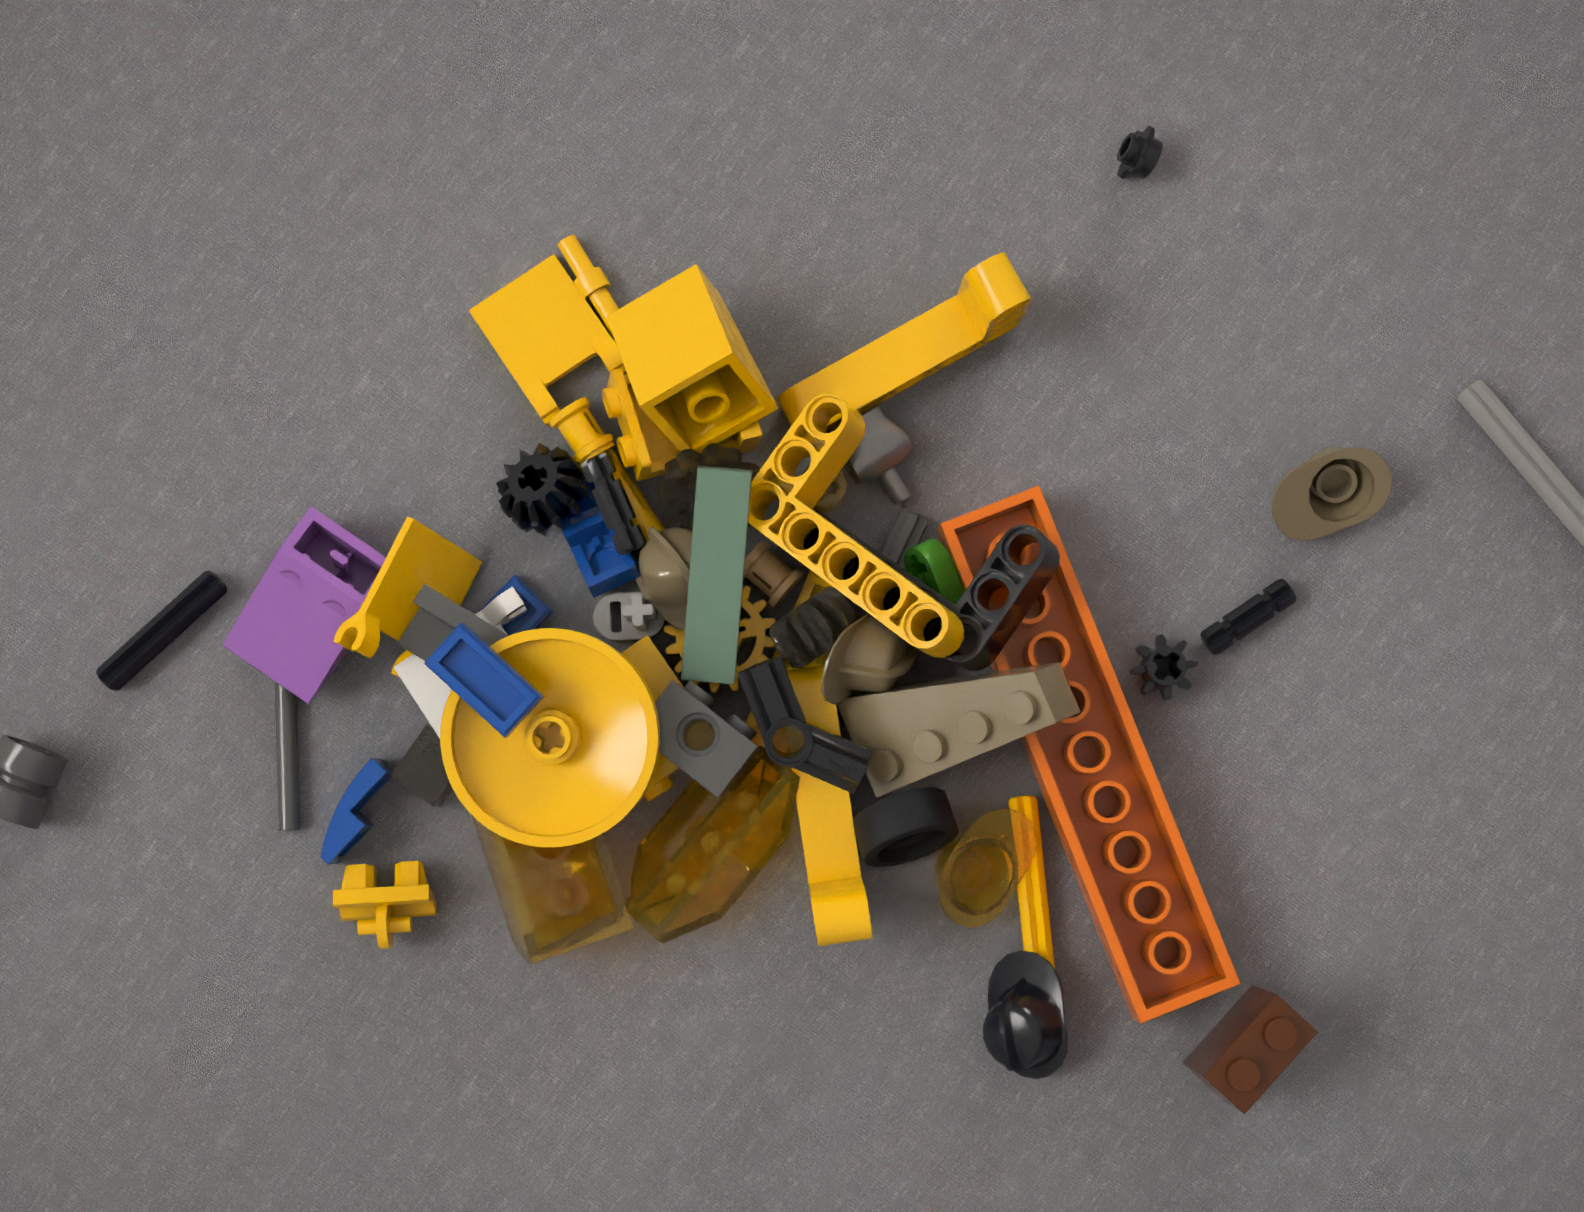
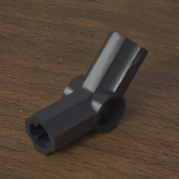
(777, 706)

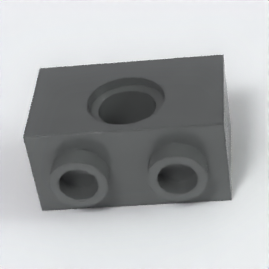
(728, 755)

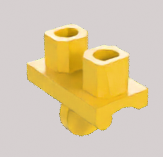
(385, 908)

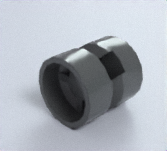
(24, 777)

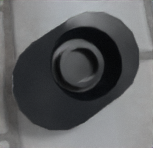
(1026, 1016)

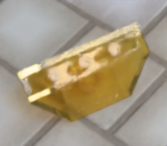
(710, 849)

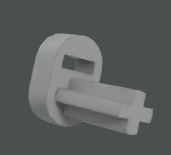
(637, 617)

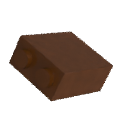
(1250, 1047)

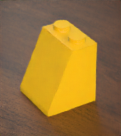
(690, 362)

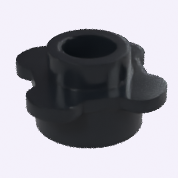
(1139, 153)

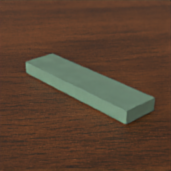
(716, 574)

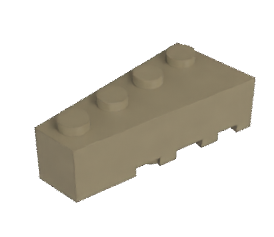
(950, 720)

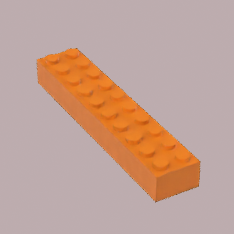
(1102, 783)

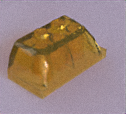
(555, 894)

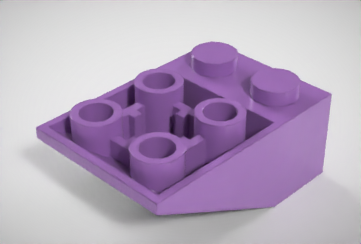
(301, 603)

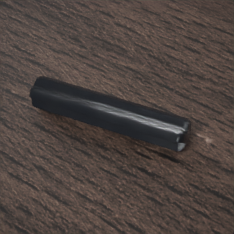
(161, 630)

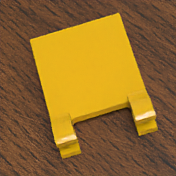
(544, 331)
(414, 559)

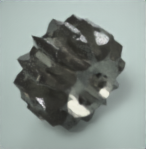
(813, 627)

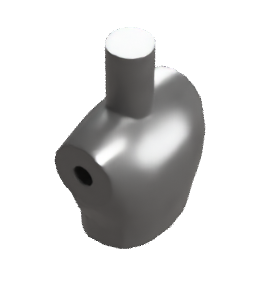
(880, 453)

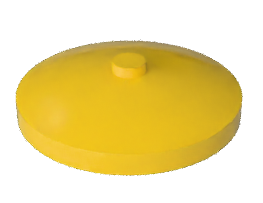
(574, 757)

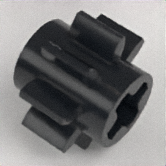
(1177, 667)

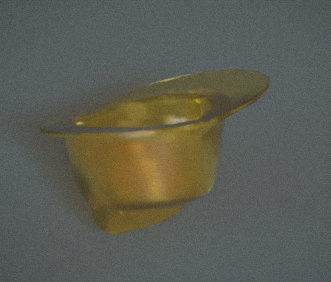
(985, 866)

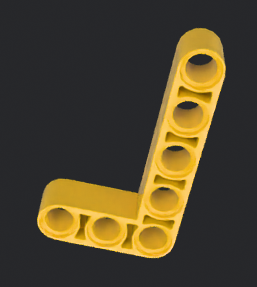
(985, 308)
(834, 547)
(827, 829)

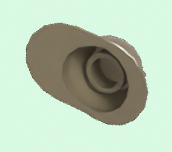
(1331, 492)
(665, 572)
(865, 660)

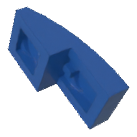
(594, 548)
(348, 823)

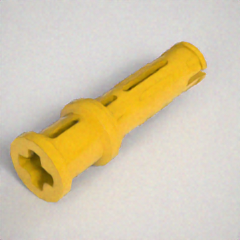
(588, 440)

